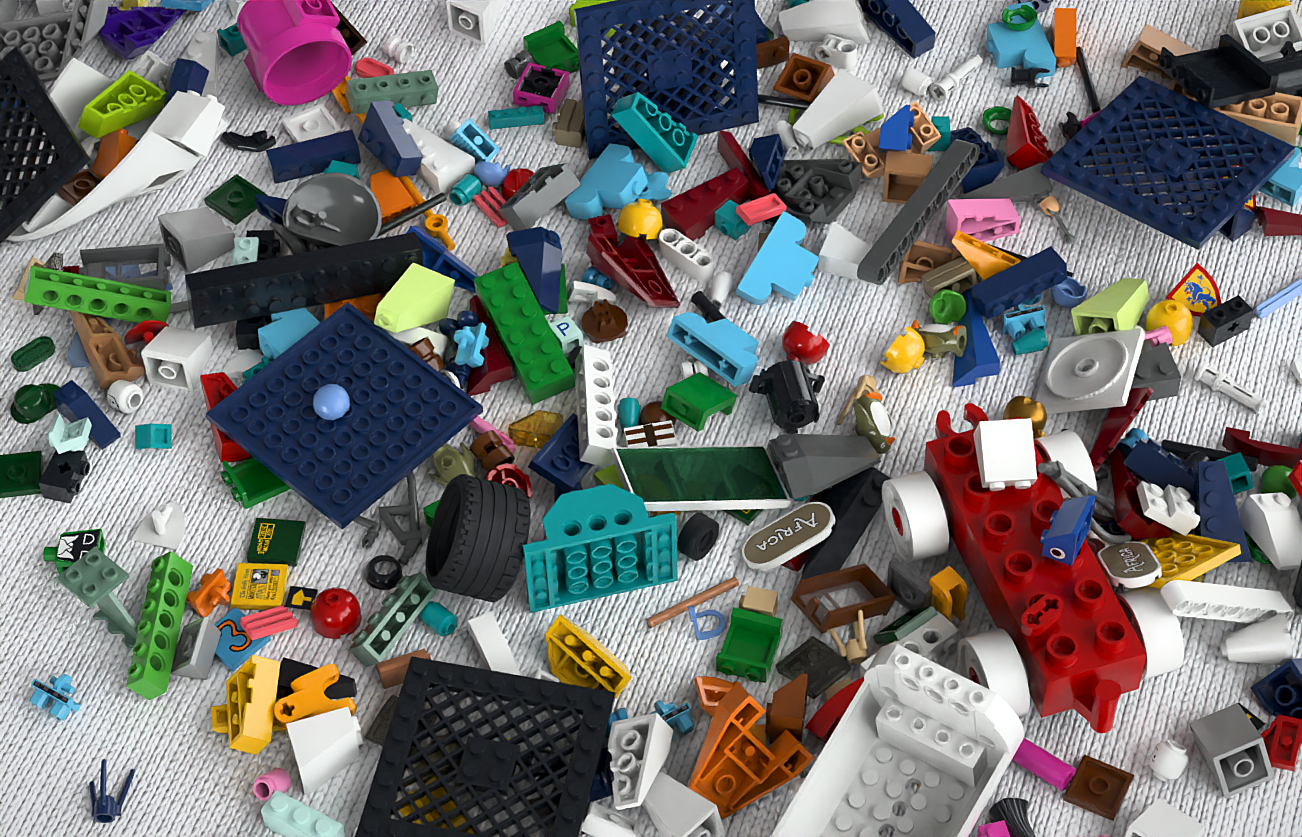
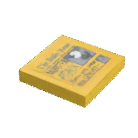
(259, 586)

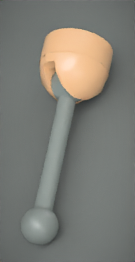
(1050, 207)

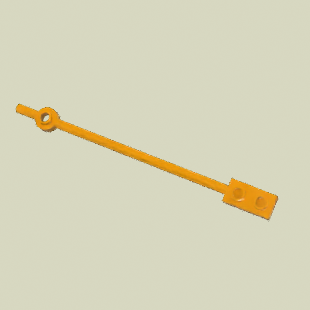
(435, 224)

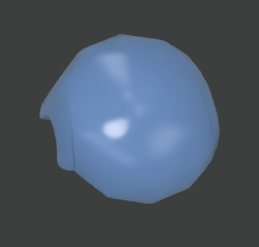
(490, 173)
(1069, 293)
(331, 402)

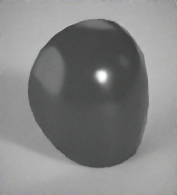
(333, 211)

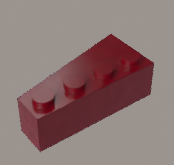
(695, 209)

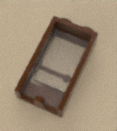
(837, 597)

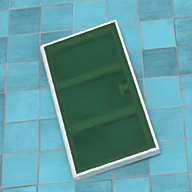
(701, 477)

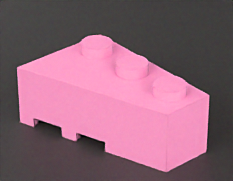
(981, 218)

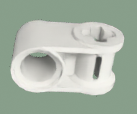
(838, 51)

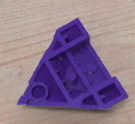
(137, 29)

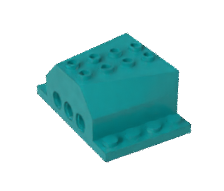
(598, 547)

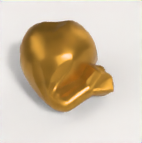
(1026, 409)

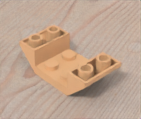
(866, 147)

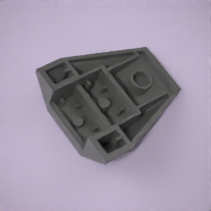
(820, 460)

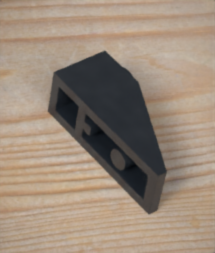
(293, 669)

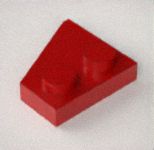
(1283, 742)

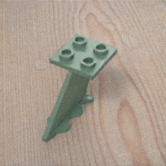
(92, 582)

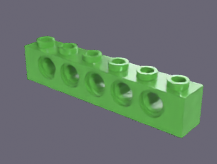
(96, 296)
(159, 626)

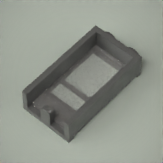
(129, 264)

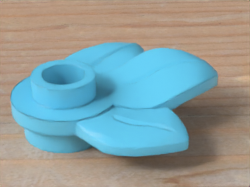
(656, 187)

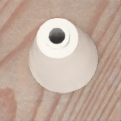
(1260, 643)

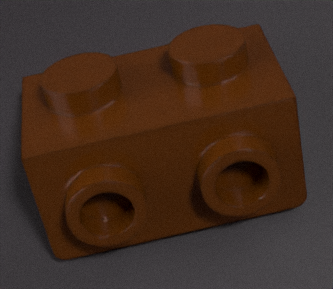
(772, 52)

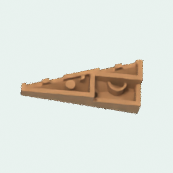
(923, 258)
(105, 351)

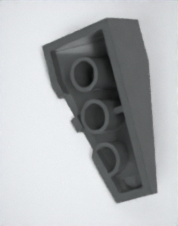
(1019, 187)

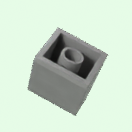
(195, 237)
(1232, 750)

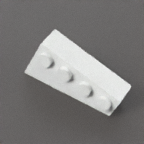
(441, 161)

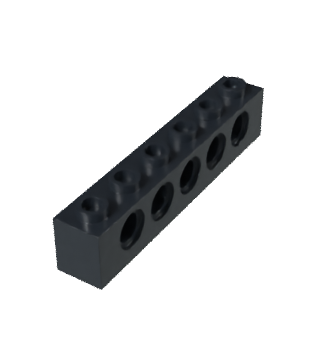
(247, 329)

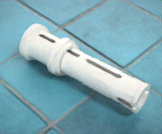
(950, 81)
(1221, 382)

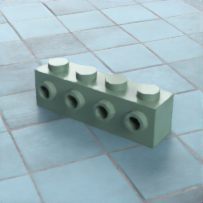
(405, 88)
(392, 620)

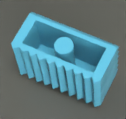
(474, 142)

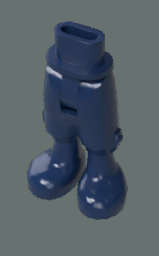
(448, 328)

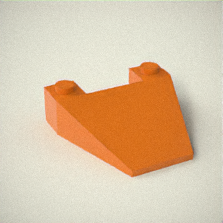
(735, 764)

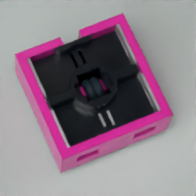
(541, 87)

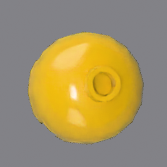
(640, 219)
(1174, 316)
(905, 352)

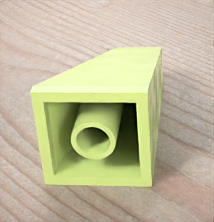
(415, 300)
(1112, 309)

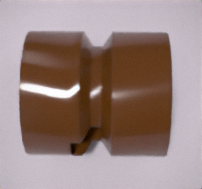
(424, 349)
(490, 451)

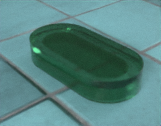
(33, 354)

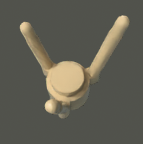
(865, 384)
(855, 648)

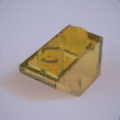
(535, 428)

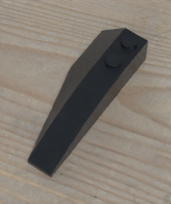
(854, 506)

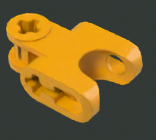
(309, 697)

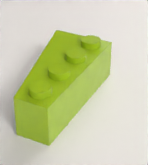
(121, 105)

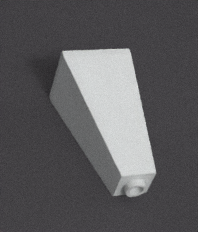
(823, 17)
(473, 18)
(837, 109)
(681, 811)

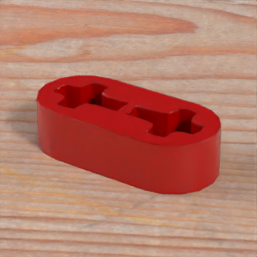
(1044, 617)

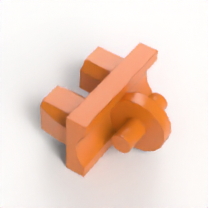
(211, 593)

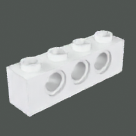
(937, 630)

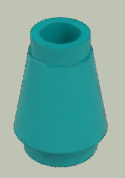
(1030, 342)
(628, 412)

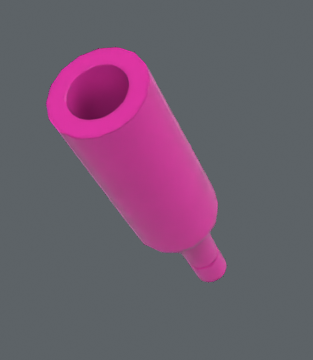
(1044, 765)

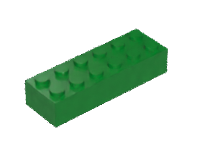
(524, 333)

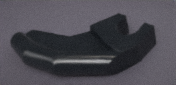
(255, 143)

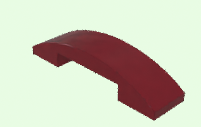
(1267, 453)

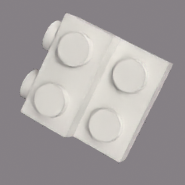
(1168, 507)

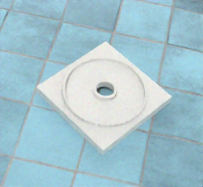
(1104, 385)

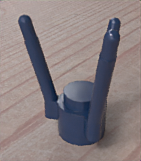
(105, 807)

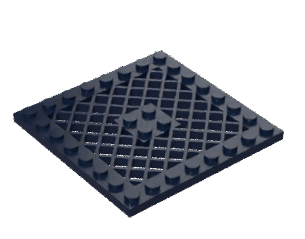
(667, 65)
(1168, 161)

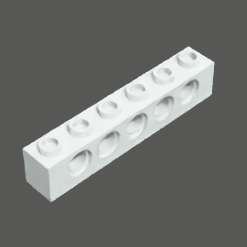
(595, 405)

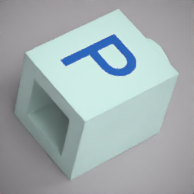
(567, 334)

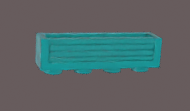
(516, 117)

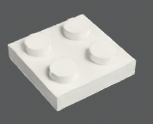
(311, 124)

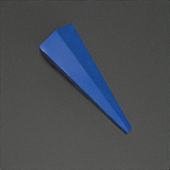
(443, 261)
(979, 353)

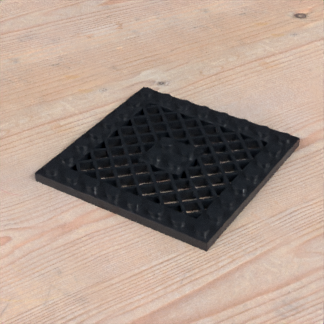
(67, 157)
(484, 762)

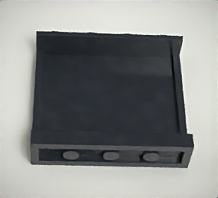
(1221, 73)

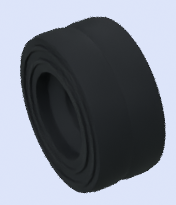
(698, 536)

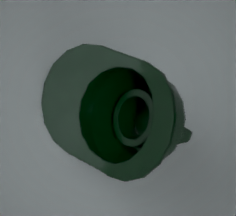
(33, 402)

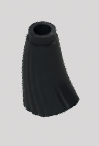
(1014, 814)

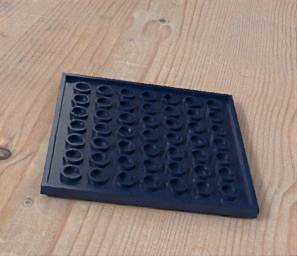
(393, 424)

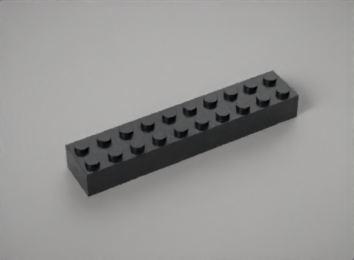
(300, 280)

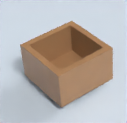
(904, 175)

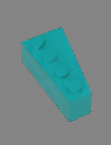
(655, 132)

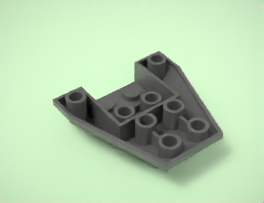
(817, 187)

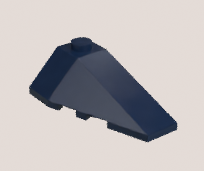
(185, 76)
(540, 261)

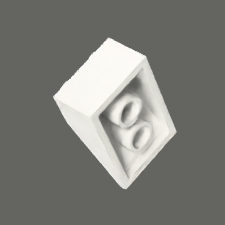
(1274, 527)

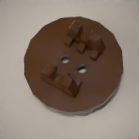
(604, 322)

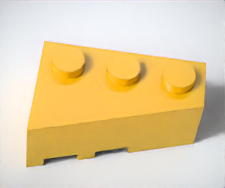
(252, 704)

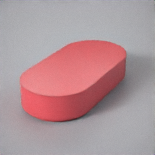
(371, 68)

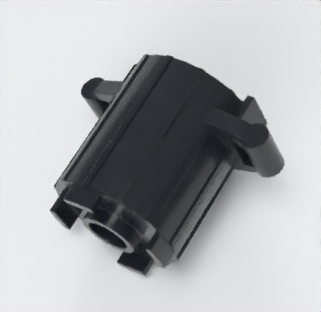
(1289, 70)
(789, 394)

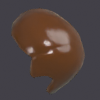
(652, 413)

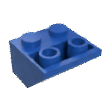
(894, 131)

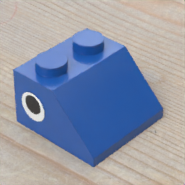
(1068, 529)

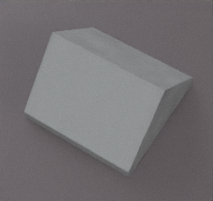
(196, 649)

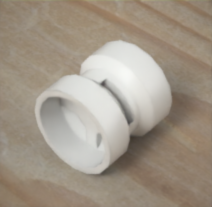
(399, 49)
(688, 368)

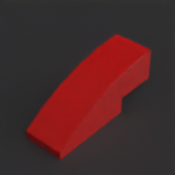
(829, 715)

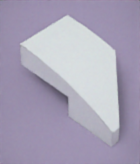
(589, 293)
(241, 363)

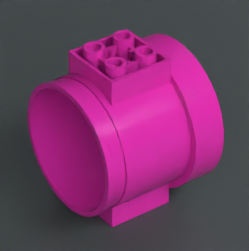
(294, 48)

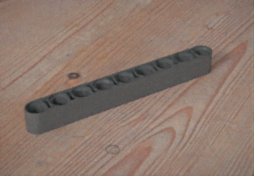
(918, 212)

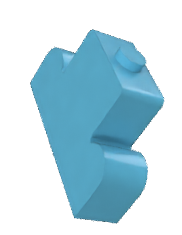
(1023, 48)
(609, 183)
(1285, 183)
(780, 264)
(285, 331)
(717, 345)

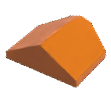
(711, 691)

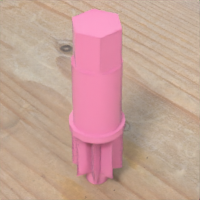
(483, 426)

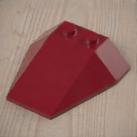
(634, 268)

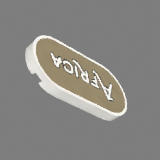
(788, 536)
(1129, 564)

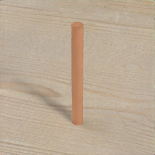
(695, 600)

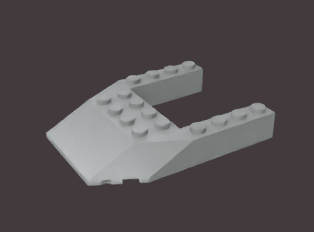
(51, 39)

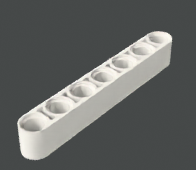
(1224, 602)

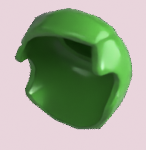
(947, 307)
(1276, 480)

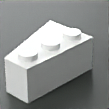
(206, 51)

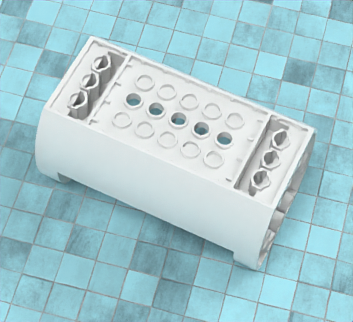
(904, 728)

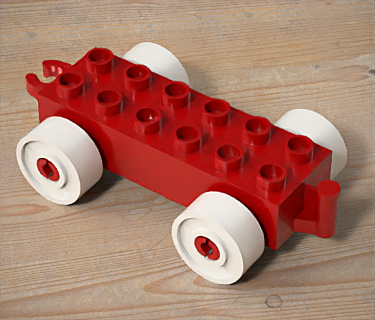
(1102, 638)

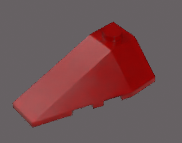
(1024, 140)
(215, 389)

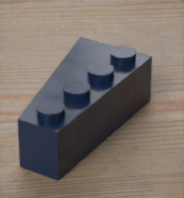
(902, 24)
(1218, 507)

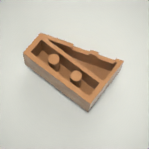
(1147, 47)

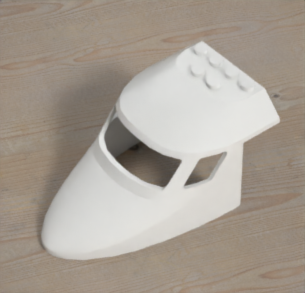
(146, 168)

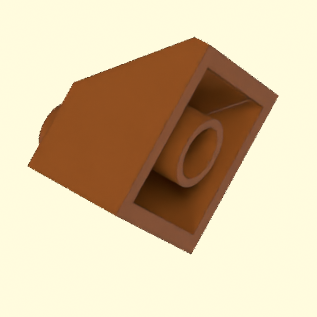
(804, 78)
(788, 709)

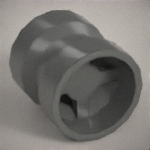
(517, 65)

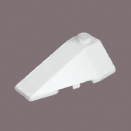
(637, 754)

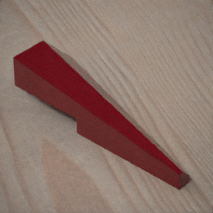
(1279, 222)
(495, 364)
(1115, 424)
(1127, 503)

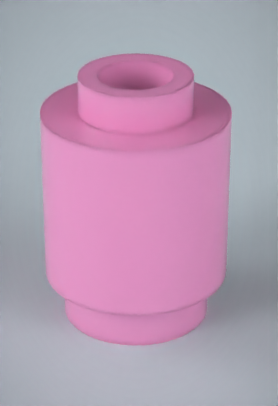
(270, 781)

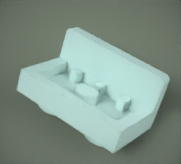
(245, 250)
(69, 436)

